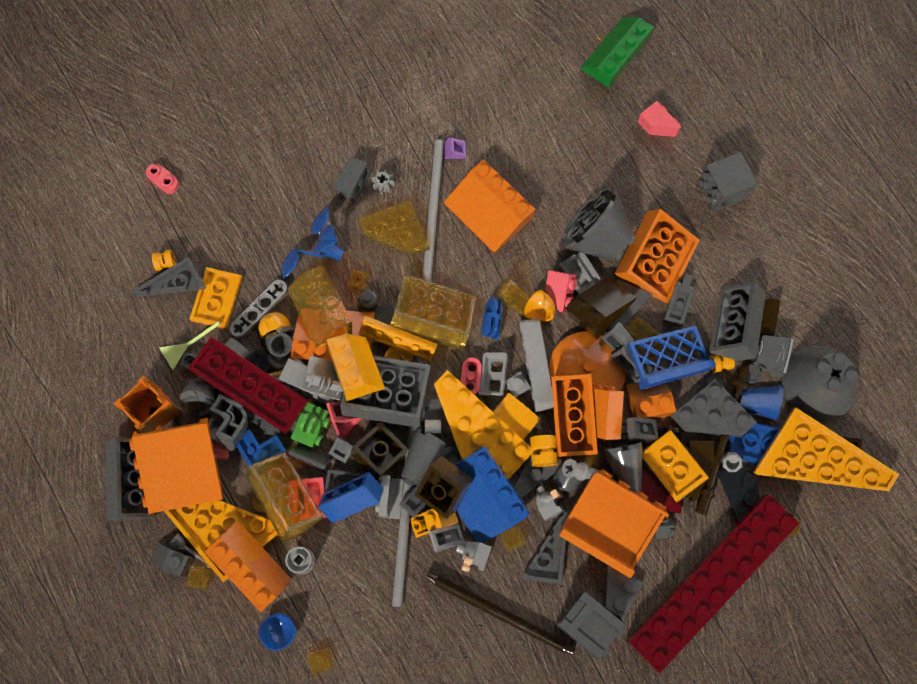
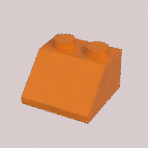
(650, 402)

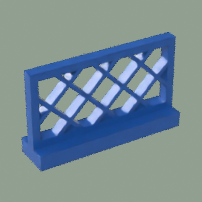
(671, 373)

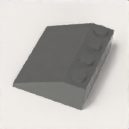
(401, 399)

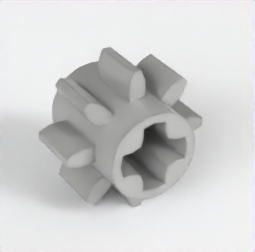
(383, 186)

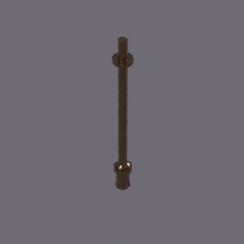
(706, 493)

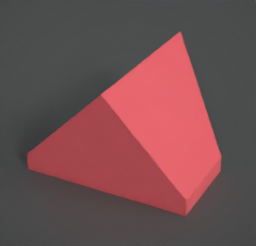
(343, 424)

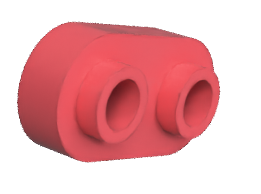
(161, 177)
(471, 377)

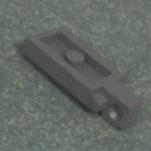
(680, 301)

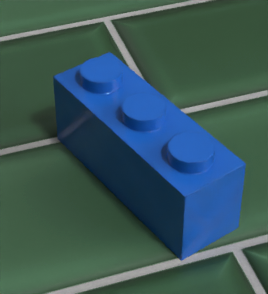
(350, 497)

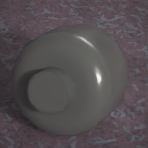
(368, 300)

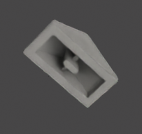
(446, 537)

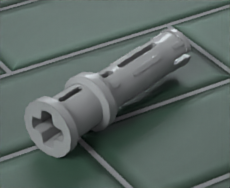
(578, 470)

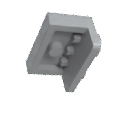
(390, 498)

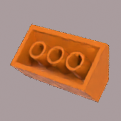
(574, 415)
(248, 565)

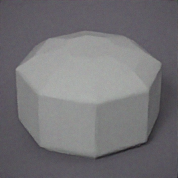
(732, 462)

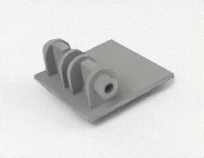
(322, 378)

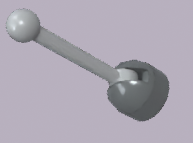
(179, 543)

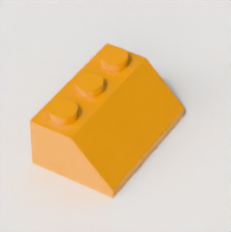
(354, 365)

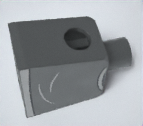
(774, 354)

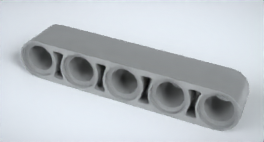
(537, 364)

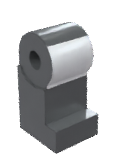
(433, 417)

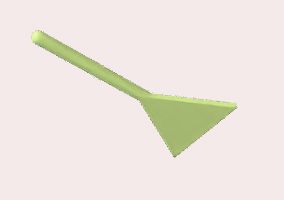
(175, 352)

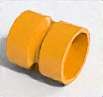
(543, 451)

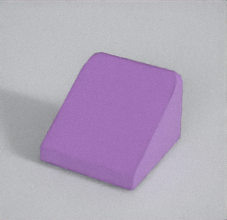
(454, 149)

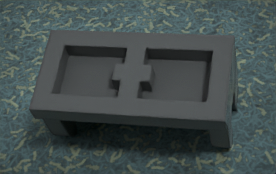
(353, 178)

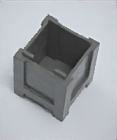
(591, 625)

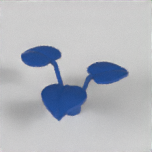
(324, 244)

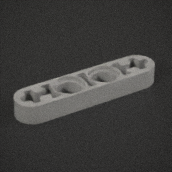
(256, 307)

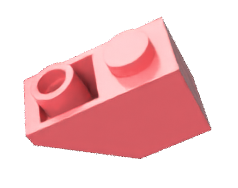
(658, 121)
(561, 288)

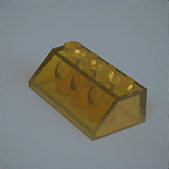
(320, 306)
(283, 496)

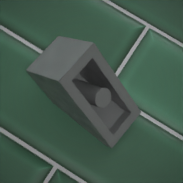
(171, 560)

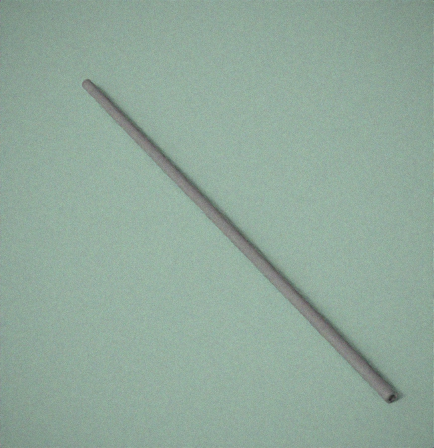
(427, 275)

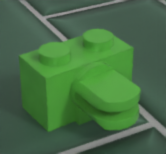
(311, 426)

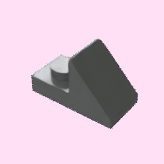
(641, 429)

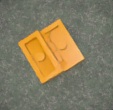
(516, 415)

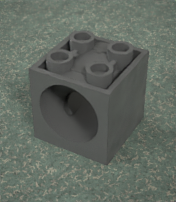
(727, 182)

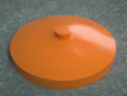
(585, 355)

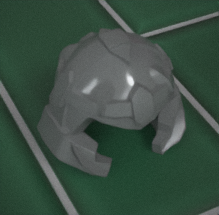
(200, 391)

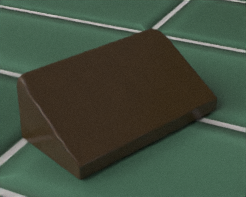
(770, 317)

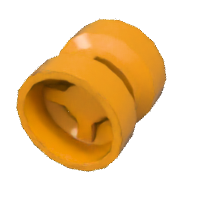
(163, 260)
(721, 363)

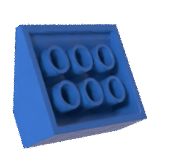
(491, 500)

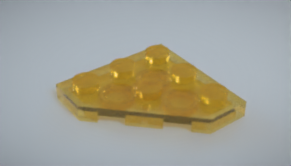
(396, 228)

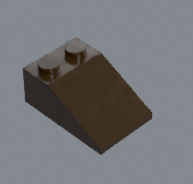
(600, 306)

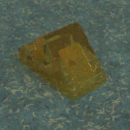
(512, 296)

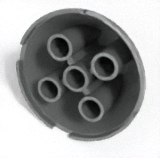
(600, 227)
(821, 382)

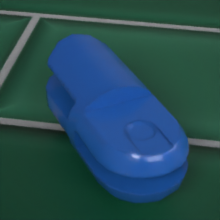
(492, 318)

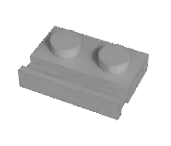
(585, 272)

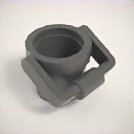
(280, 343)

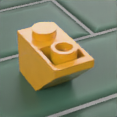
(430, 521)

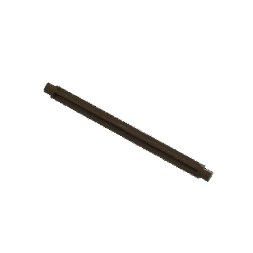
(500, 613)

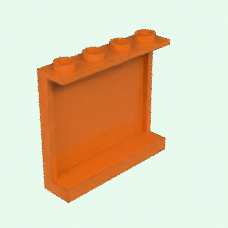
(177, 467)
(613, 522)

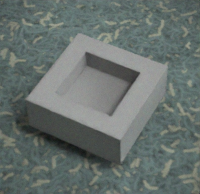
(517, 385)

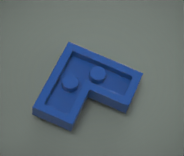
(254, 452)

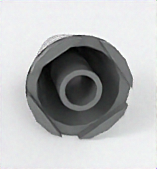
(421, 454)
(626, 463)

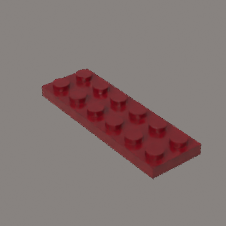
(248, 385)

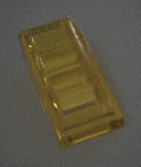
(645, 326)

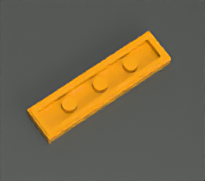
(397, 338)

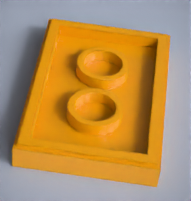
(218, 299)
(674, 466)

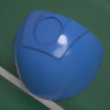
(277, 631)

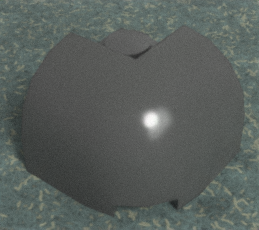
(227, 422)

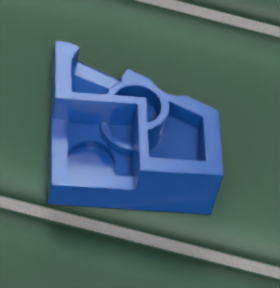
(763, 401)

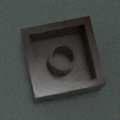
(379, 451)
(443, 487)

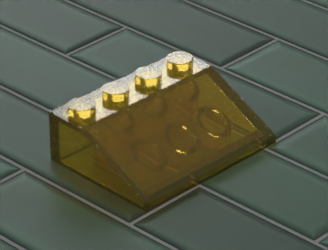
(434, 312)

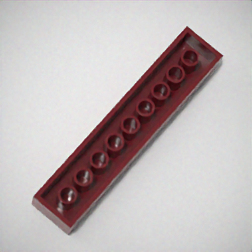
(712, 582)

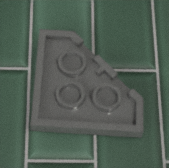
(713, 413)

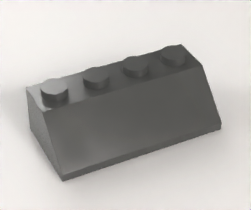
(738, 321)
(122, 485)

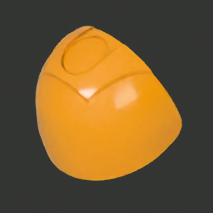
(540, 306)
(272, 322)

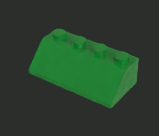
(618, 50)

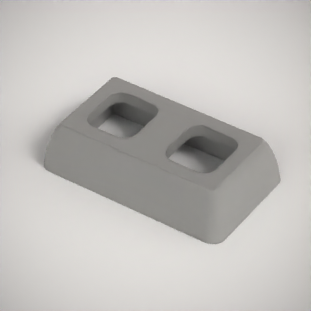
(487, 374)

